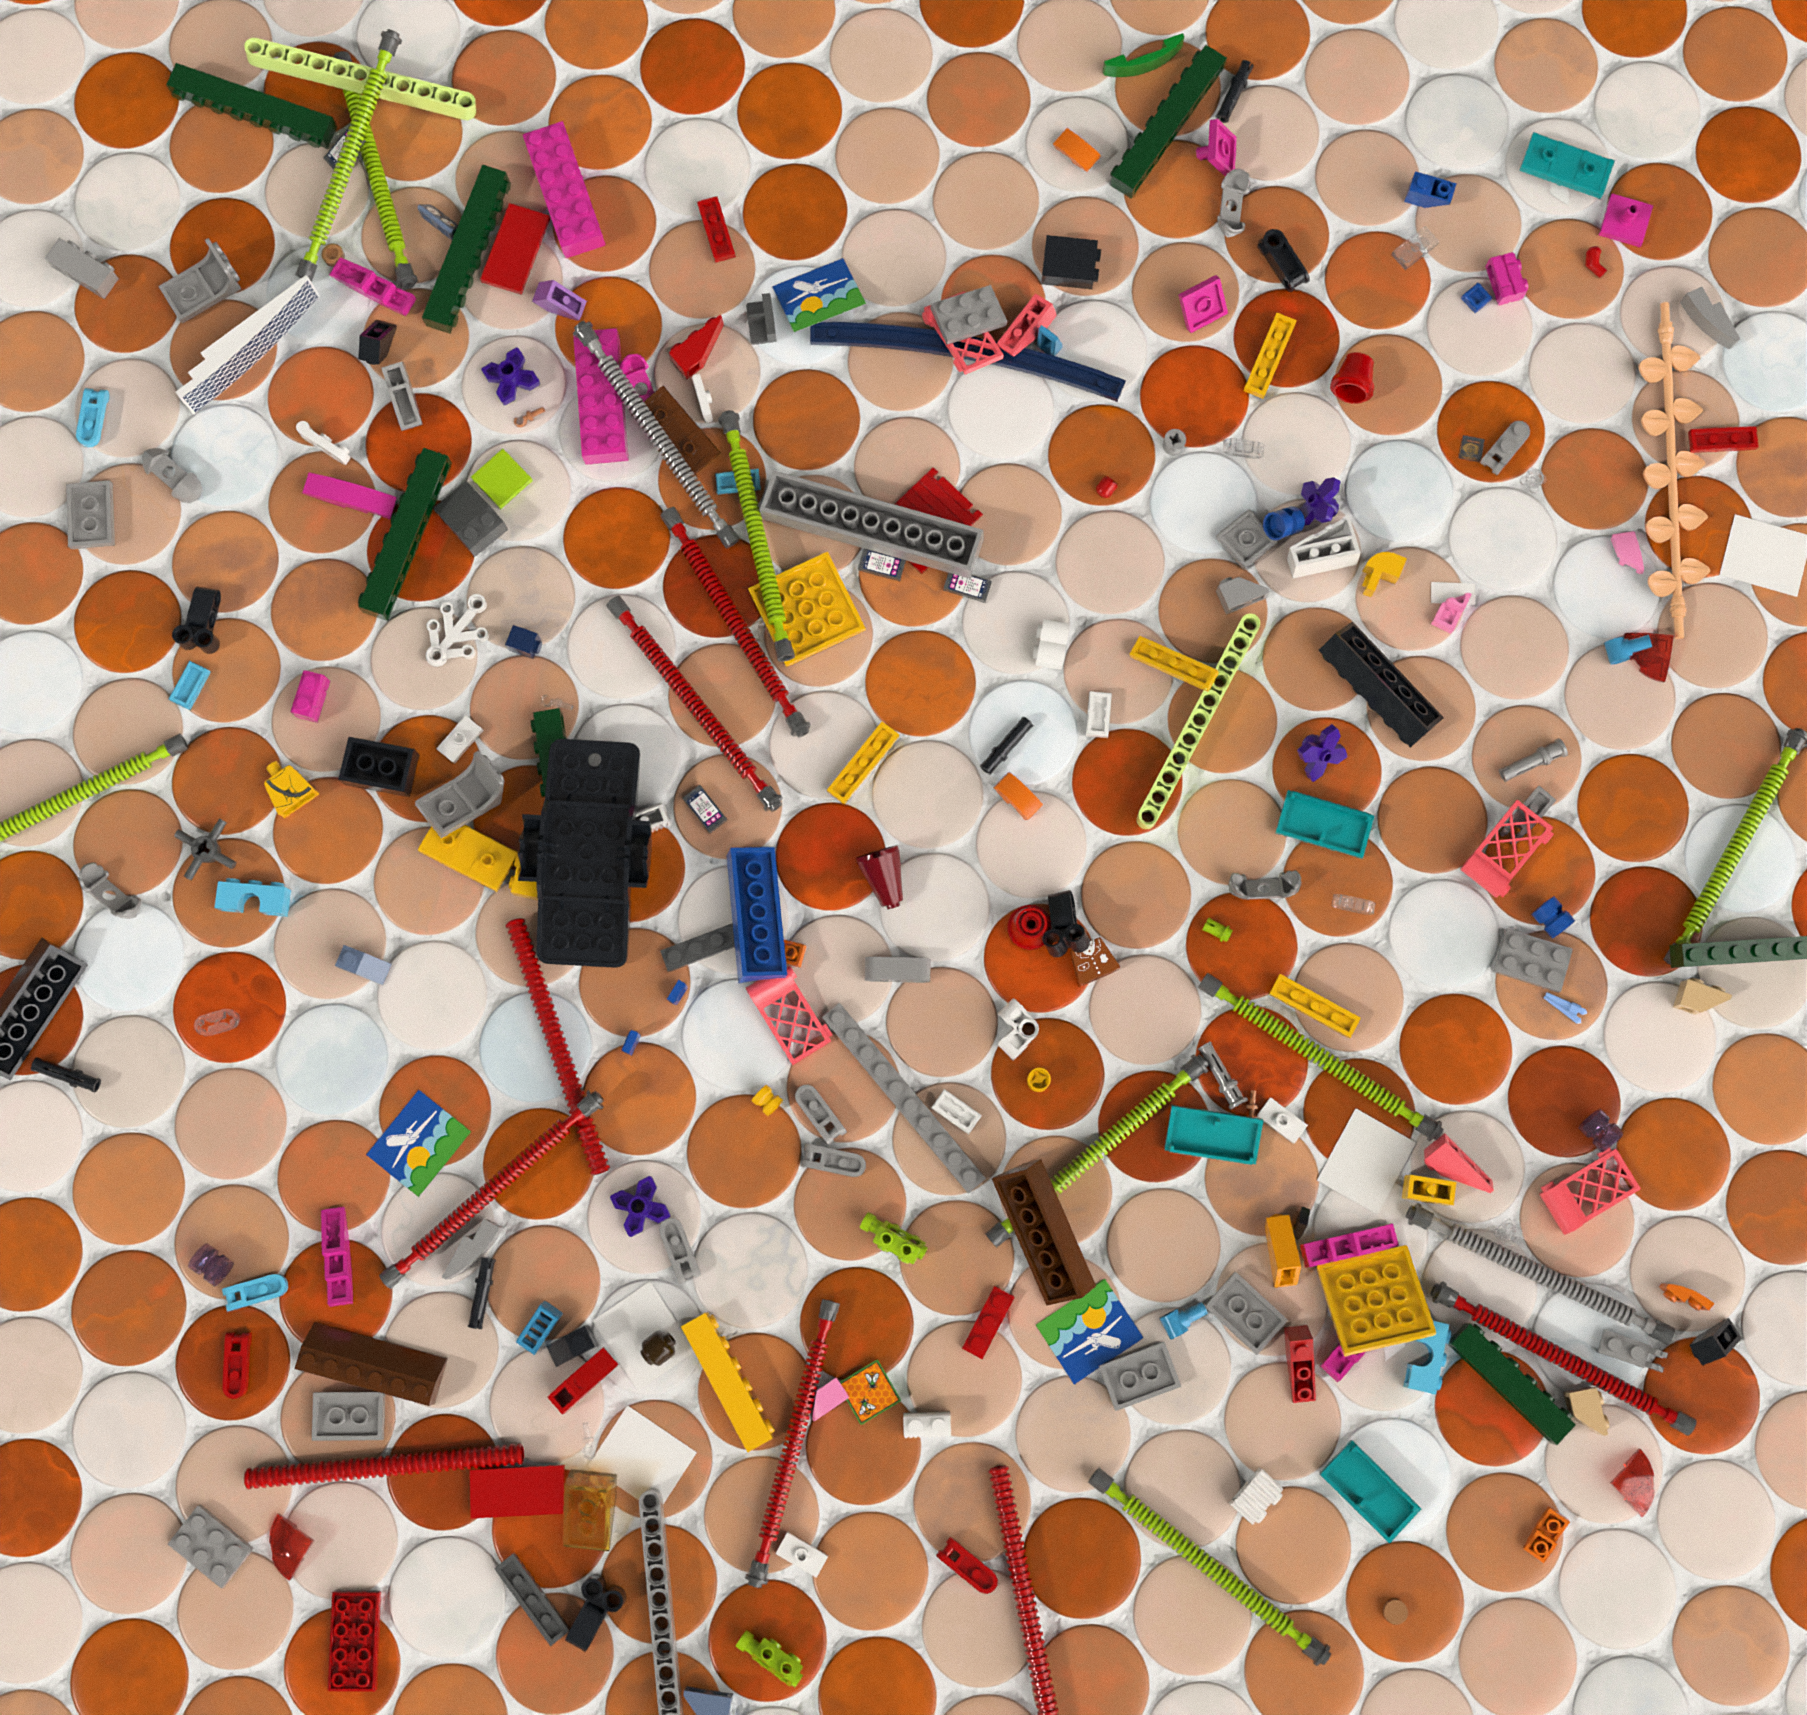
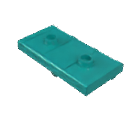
(1567, 165)
(1325, 824)
(1213, 1135)
(1370, 1491)

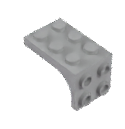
(201, 284)
(463, 797)

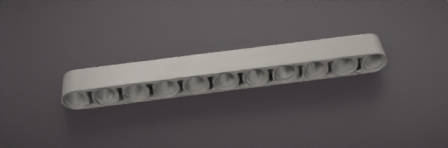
(665, 1609)

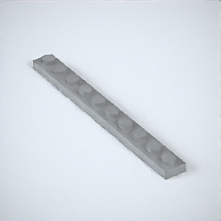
(904, 1098)

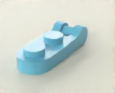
(91, 417)
(255, 1291)

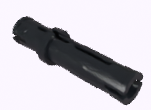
(1238, 83)
(1008, 743)
(89, 1083)
(481, 1294)

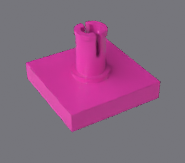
(1220, 148)
(1625, 220)
(1203, 303)

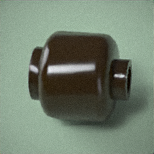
(658, 1348)

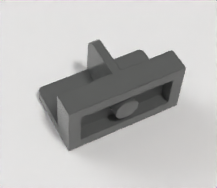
(761, 321)

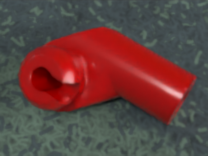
(1592, 261)

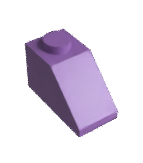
(559, 300)

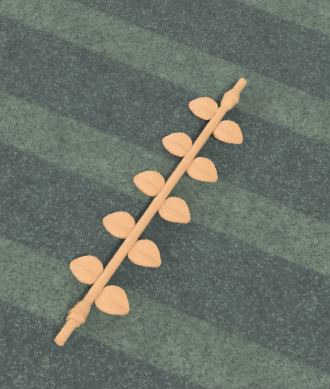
(1659, 475)

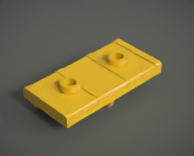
(471, 855)

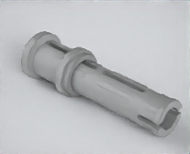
(1542, 756)
(1227, 1085)

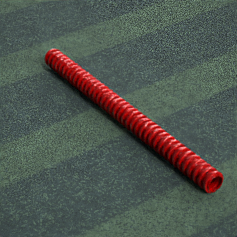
(556, 1042)
(383, 1466)
(1023, 1591)

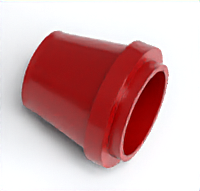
(1354, 379)
(1021, 934)

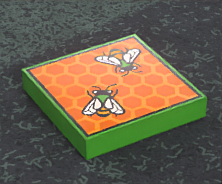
(870, 1392)

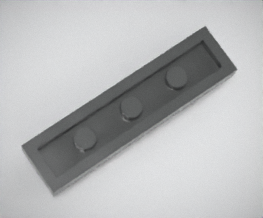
(698, 948)
(532, 1599)

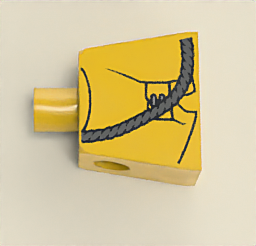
(288, 789)

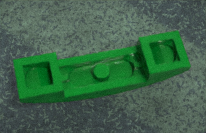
(1122, 68)

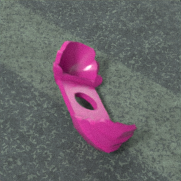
(634, 369)

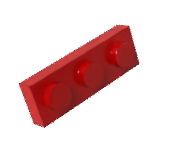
(716, 229)
(1723, 439)
(988, 1322)

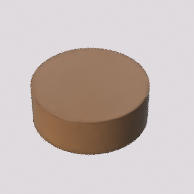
(331, 254)
(1395, 1611)

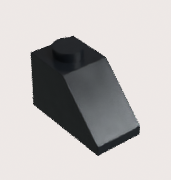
(376, 342)
(1715, 1342)
(572, 1345)

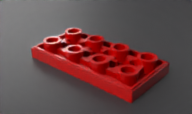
(515, 249)
(517, 1491)
(354, 1641)

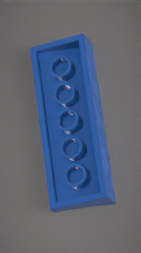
(756, 914)

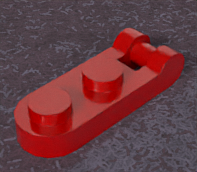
(236, 1364)
(968, 1567)

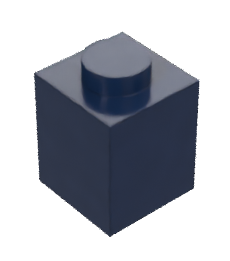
(523, 642)

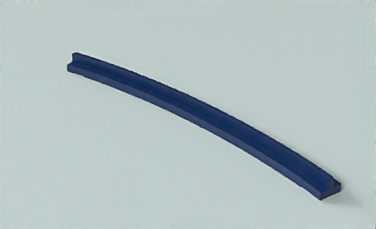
(930, 342)

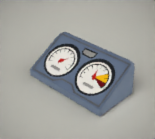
(438, 220)

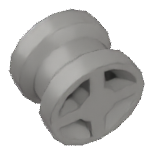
(1174, 447)

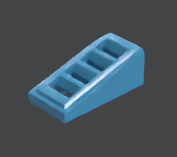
(1048, 341)
(551, 1312)

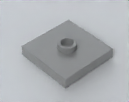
(1245, 539)

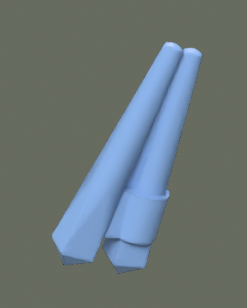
(1567, 1008)

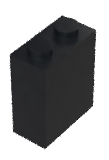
(1070, 262)

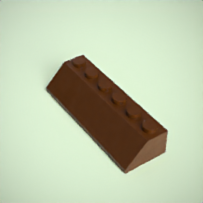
(1044, 1233)
(371, 1364)

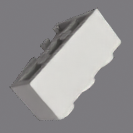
(1325, 551)

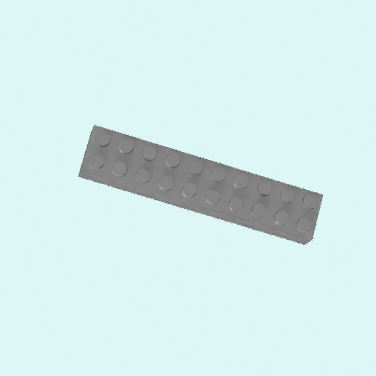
(872, 524)

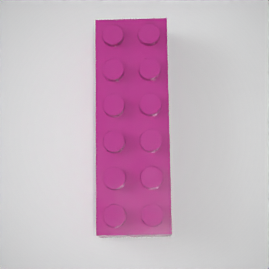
(564, 189)
(599, 405)

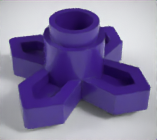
(510, 376)
(1320, 500)
(1321, 750)
(636, 1219)

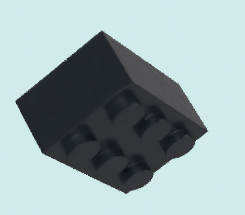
(379, 766)

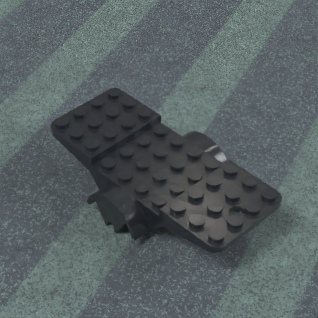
(586, 853)

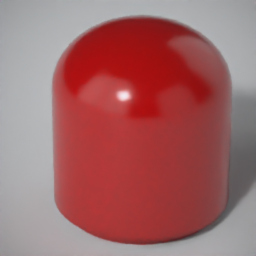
(1106, 487)

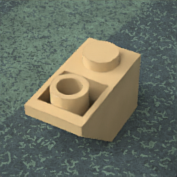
(1697, 998)
(1586, 1408)

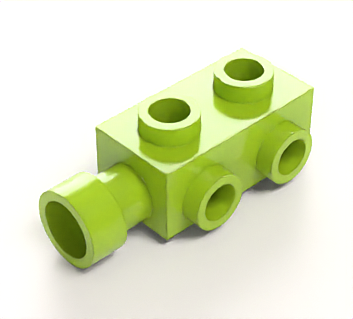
(896, 1243)
(777, 1659)

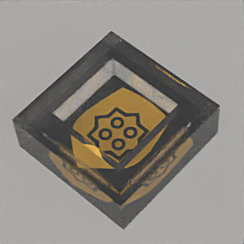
(1471, 448)

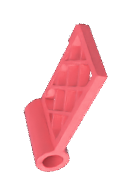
(959, 363)
(1489, 873)
(770, 990)
(1562, 1202)

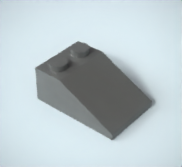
(471, 518)

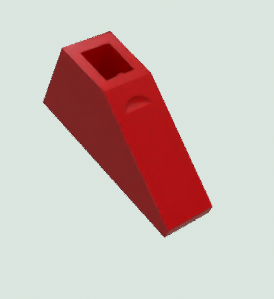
(693, 352)
(1300, 1363)
(582, 1381)

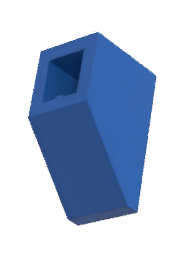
(1429, 191)

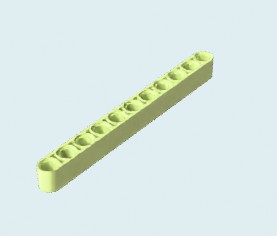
(352, 72)
(1195, 731)

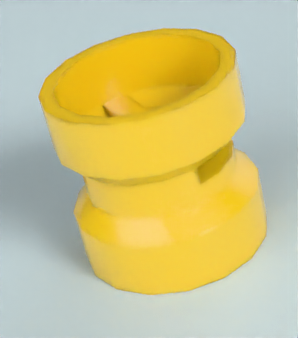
(1038, 1079)
(767, 1100)

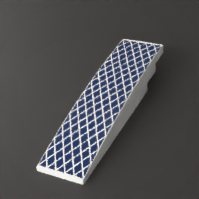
(246, 345)

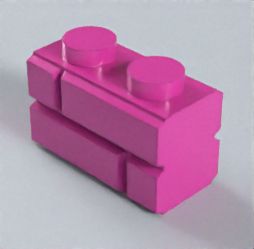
(1506, 278)
(310, 696)

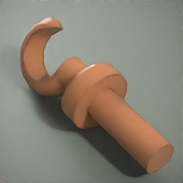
(530, 416)
(1251, 1106)

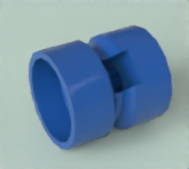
(1283, 523)
(1553, 917)

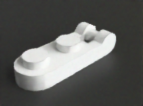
(323, 443)

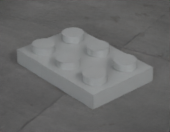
(968, 314)
(90, 514)
(1532, 960)
(1245, 1313)
(1139, 1376)
(348, 1416)
(210, 1546)

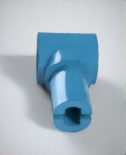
(1621, 649)
(1177, 1321)

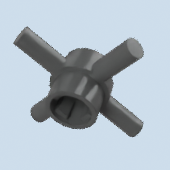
(198, 844)

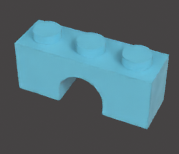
(233, 895)
(1427, 1376)

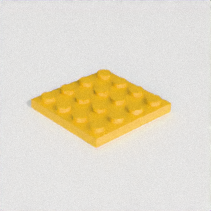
(814, 607)
(1376, 1300)

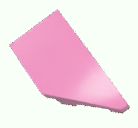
(1628, 550)
(1450, 612)
(828, 1398)

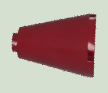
(883, 875)

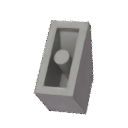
(1239, 593)

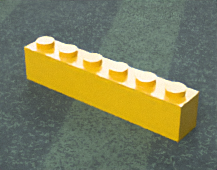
(727, 1381)

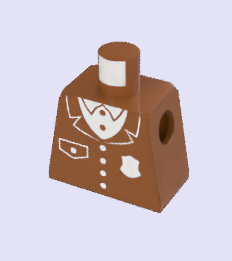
(1094, 962)

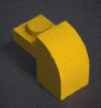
(1382, 566)

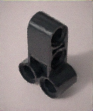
(200, 621)
(1064, 926)
(593, 1612)

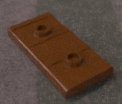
(681, 429)

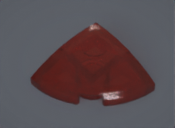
(1653, 660)
(1636, 1482)
(288, 1546)

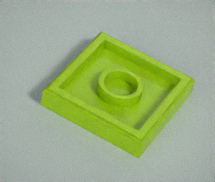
(501, 478)

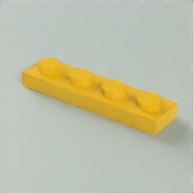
(1270, 355)
(1174, 663)
(863, 763)
(1314, 1006)

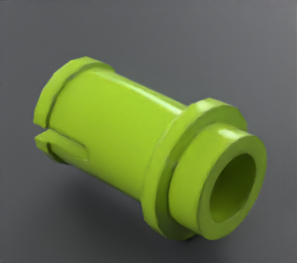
(1218, 930)

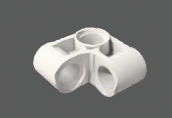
(1016, 1041)

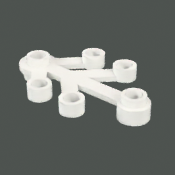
(454, 633)

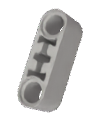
(897, 969)

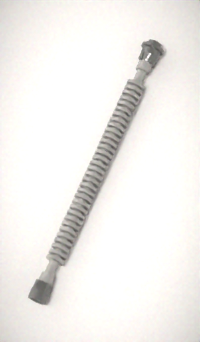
(651, 426)
(1540, 1274)

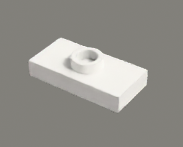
(703, 397)
(1098, 714)
(459, 739)
(956, 1111)
(1282, 1120)
(802, 1554)

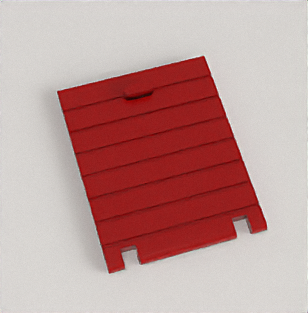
(940, 500)

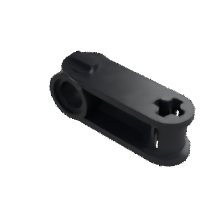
(1283, 260)

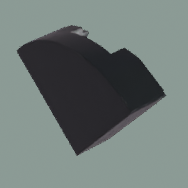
(1301, 1222)

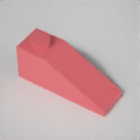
(1027, 324)
(1454, 1164)

